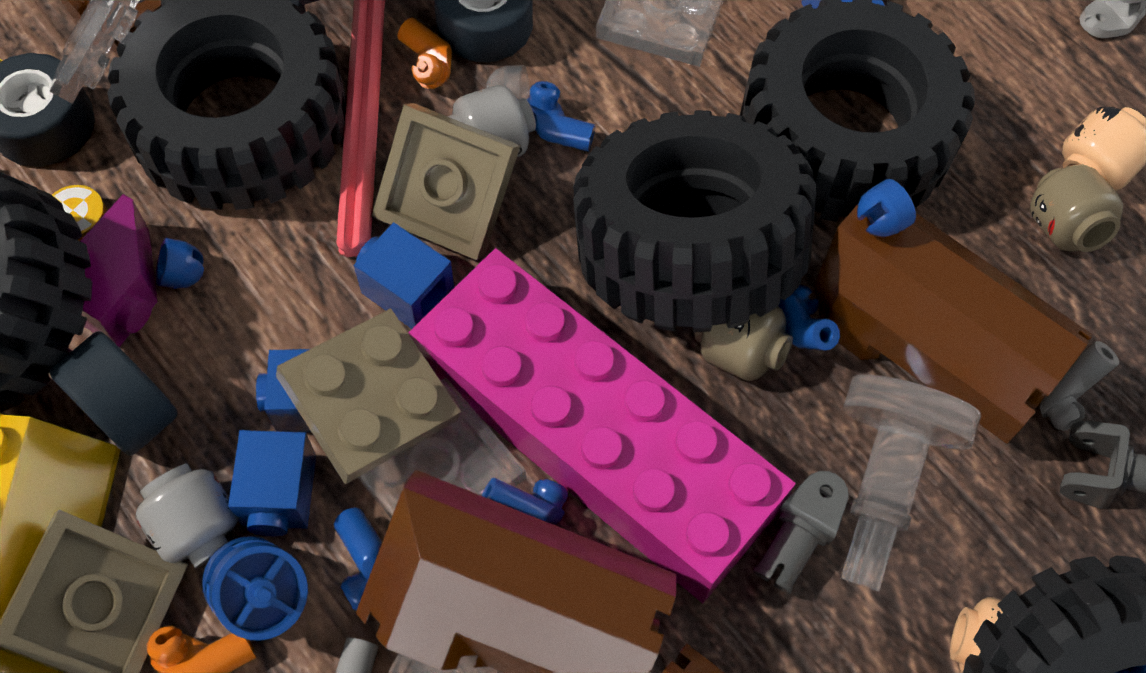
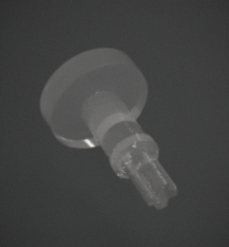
(907, 423)

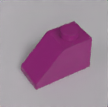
(120, 272)

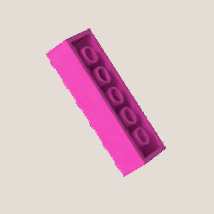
(602, 423)

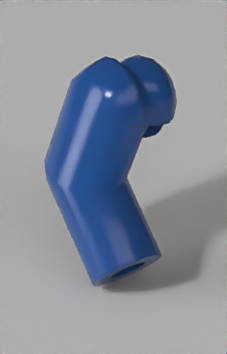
(805, 330)
(543, 504)

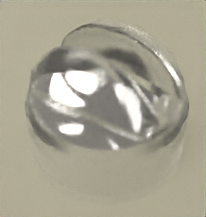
(513, 77)

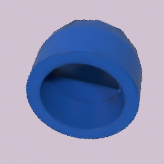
(886, 208)
(178, 264)

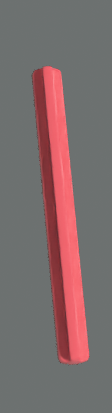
(360, 127)

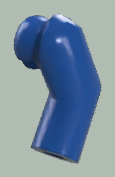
(551, 120)
(363, 546)

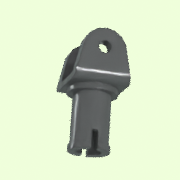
(1125, 469)
(808, 519)

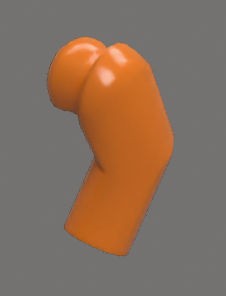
(433, 52)
(180, 653)

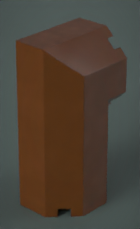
(947, 319)
(509, 588)

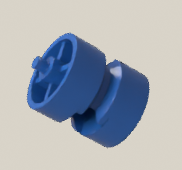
(255, 588)

